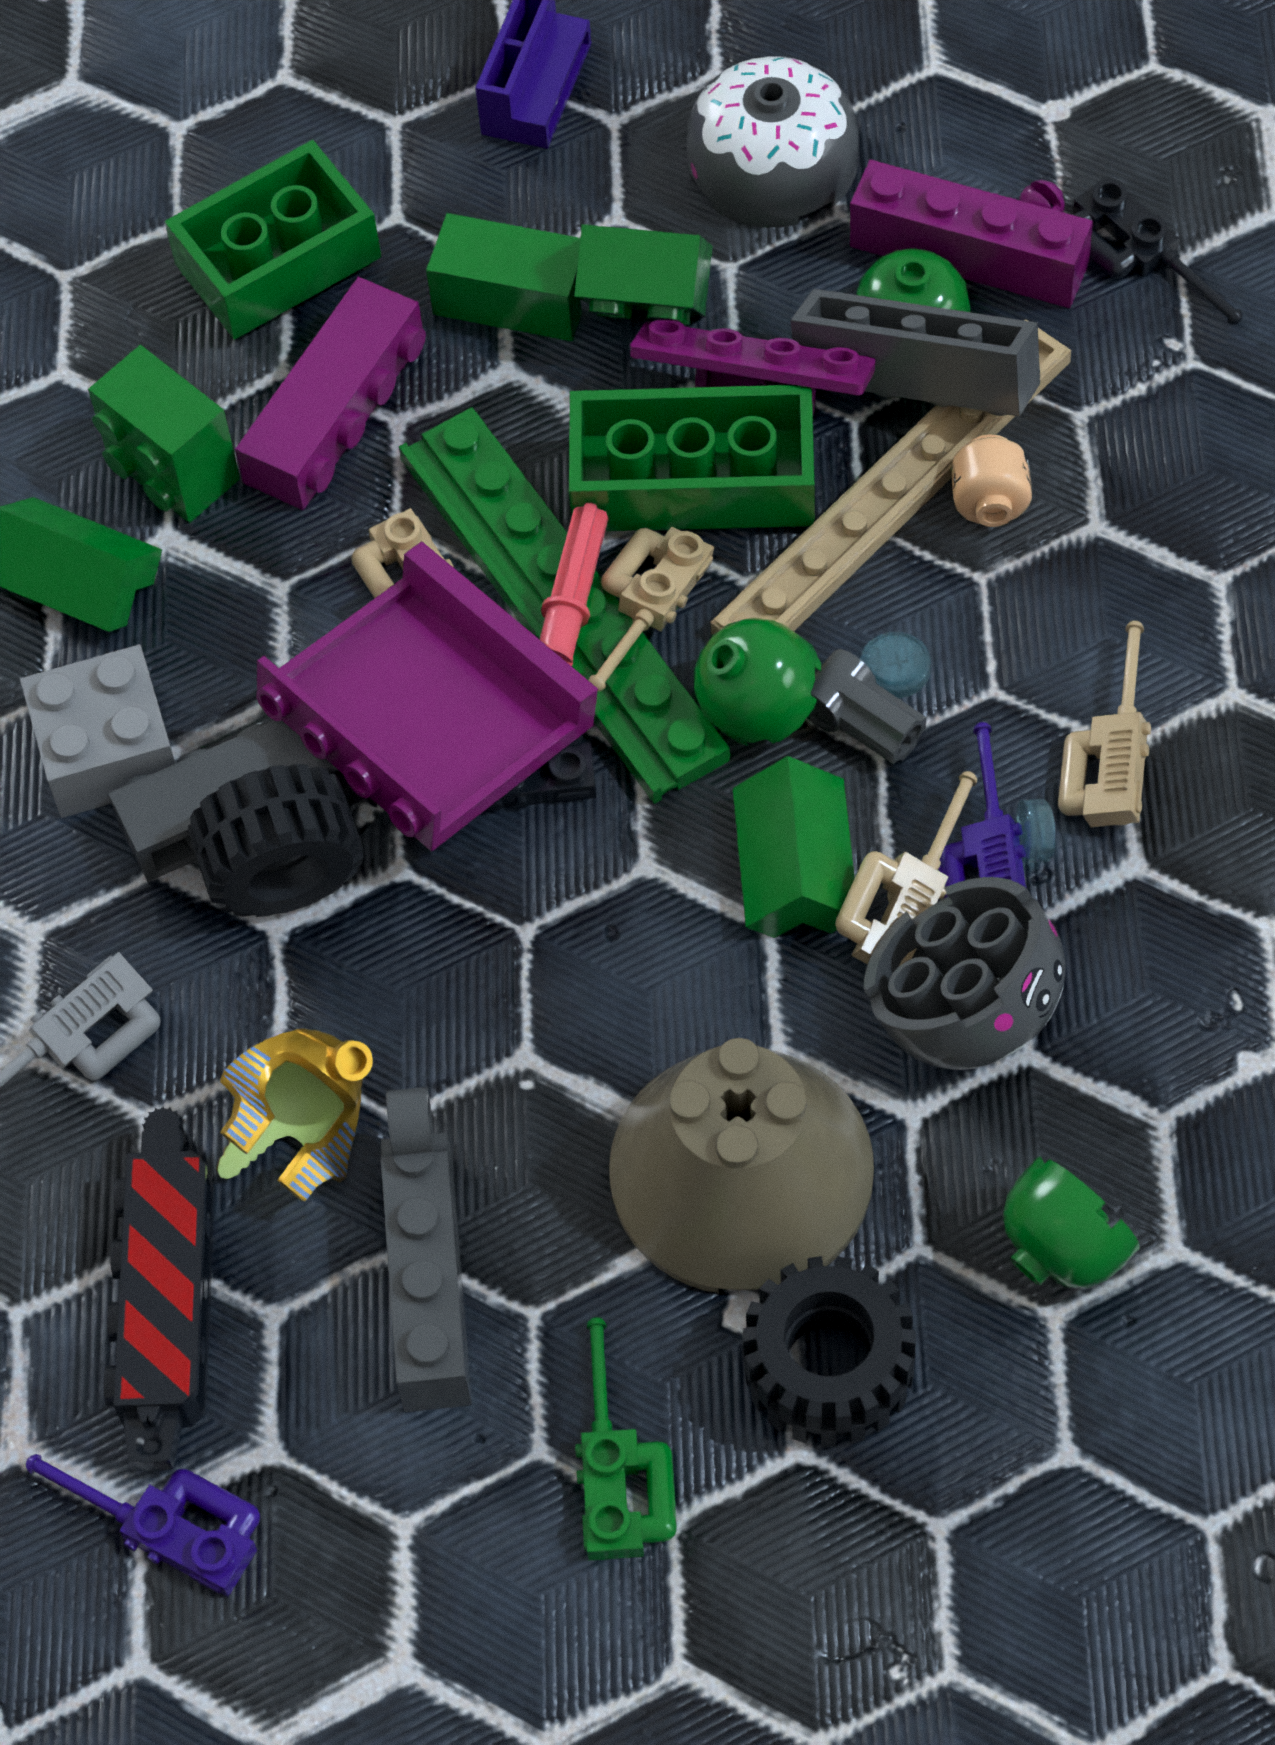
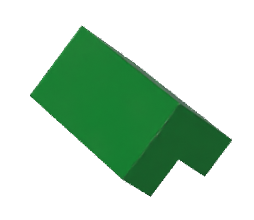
(505, 277)
(73, 563)
(793, 847)

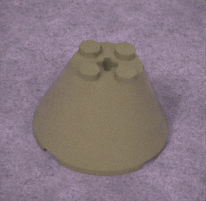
(740, 1168)

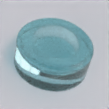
(1037, 828)

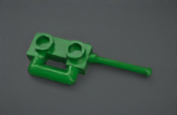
(607, 1459)

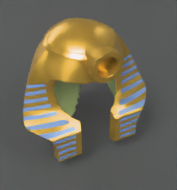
(297, 1088)

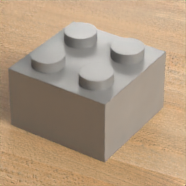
(96, 727)

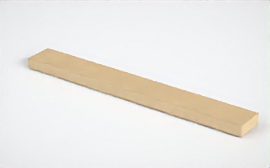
(872, 509)

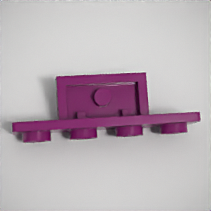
(730, 359)

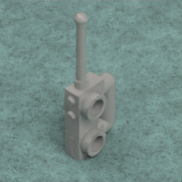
(63, 1028)

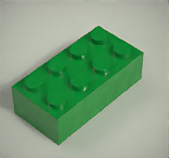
(694, 456)

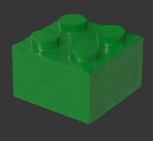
(643, 272)
(164, 434)

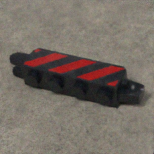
(162, 1293)

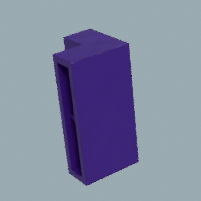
(531, 72)

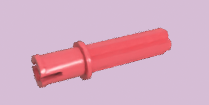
(566, 608)

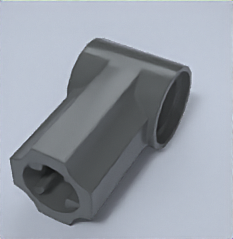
(859, 706)

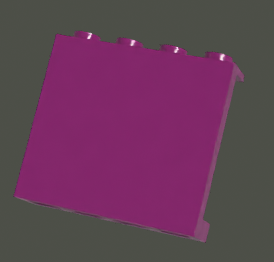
(430, 700)

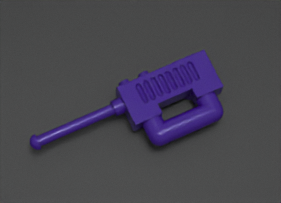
(988, 844)
(157, 1528)

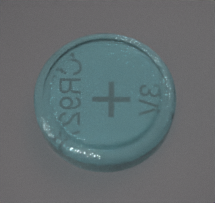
(898, 662)

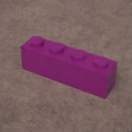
(977, 231)
(331, 394)

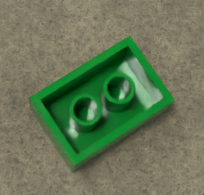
(273, 239)

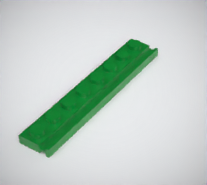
(519, 550)

